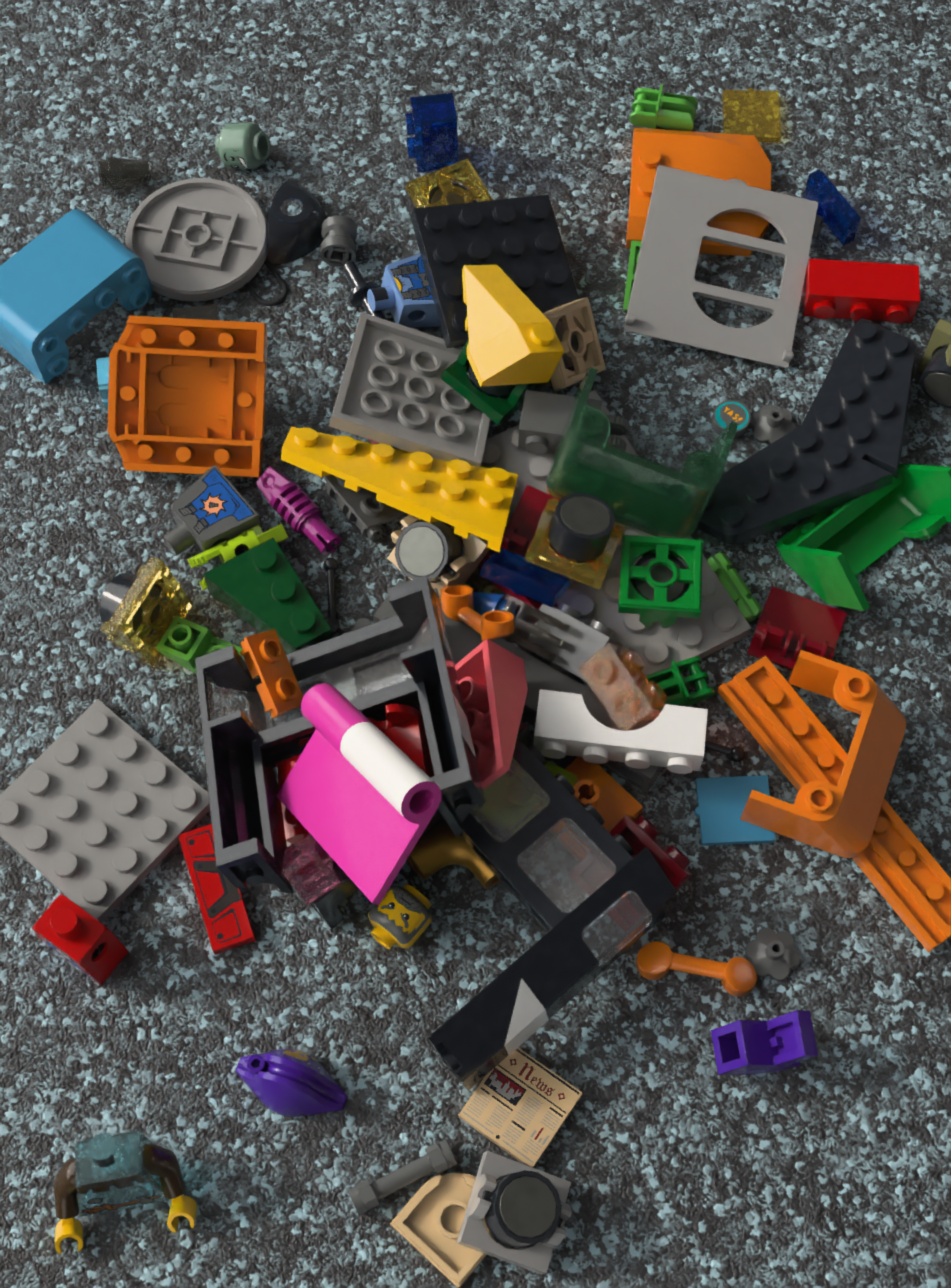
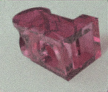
(309, 869)

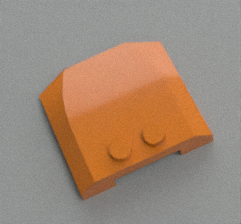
(705, 154)
(189, 395)

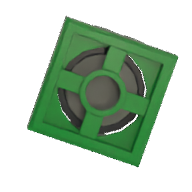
(659, 582)

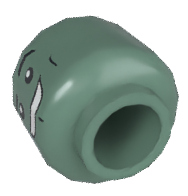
(242, 145)

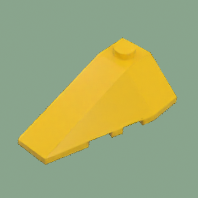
(506, 331)

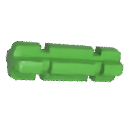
(735, 586)

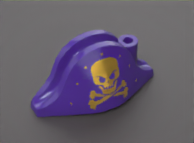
(291, 1083)

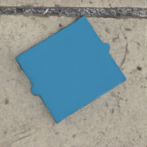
(721, 806)

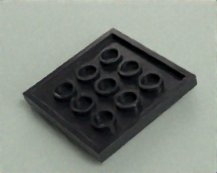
(508, 233)

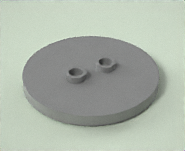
(199, 238)

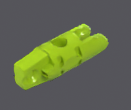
(226, 550)

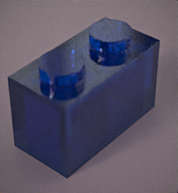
(432, 131)

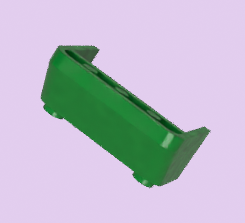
(846, 539)

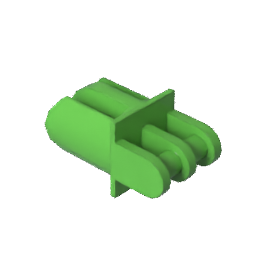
(663, 110)

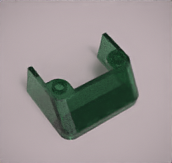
(634, 488)

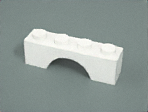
(669, 741)

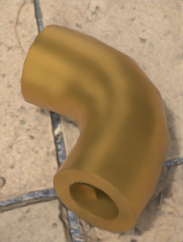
(442, 848)

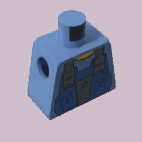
(405, 294)

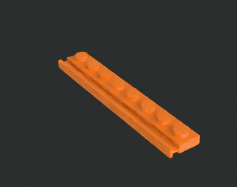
(808, 752)

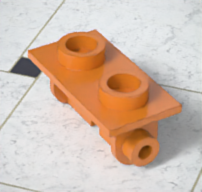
(269, 661)

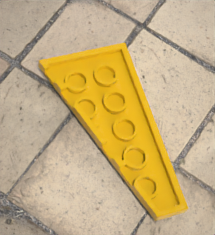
(415, 483)

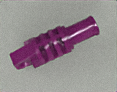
(297, 509)

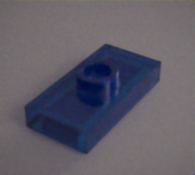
(836, 210)
(524, 577)

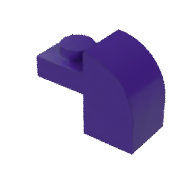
(764, 1046)

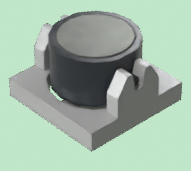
(518, 1211)

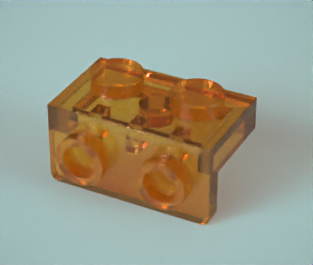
(622, 686)

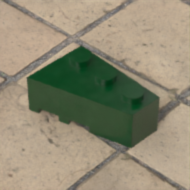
(269, 596)

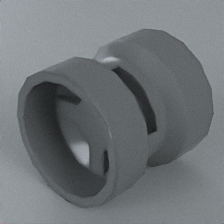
(339, 238)

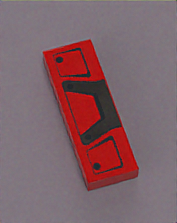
(217, 897)

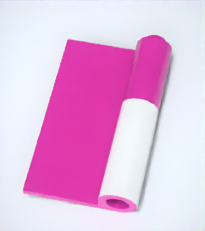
(358, 792)

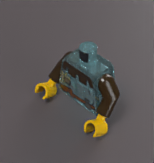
(118, 1175)

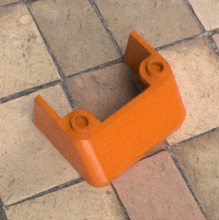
(843, 815)

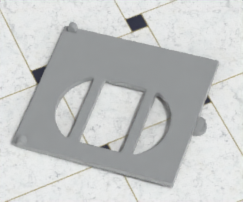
(668, 256)

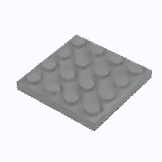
(398, 396)
(99, 810)

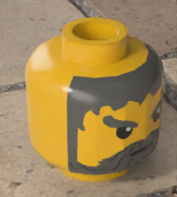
(400, 917)

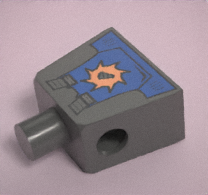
(209, 514)

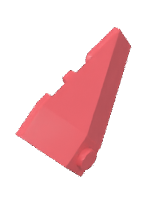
(493, 700)

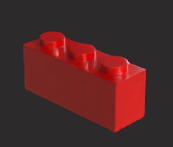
(861, 290)

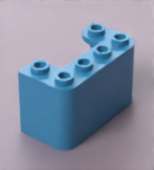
(60, 286)

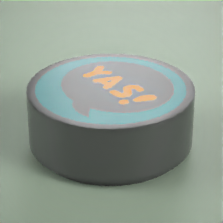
(731, 411)

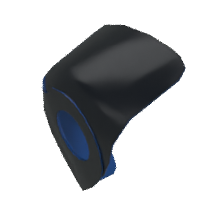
(294, 235)

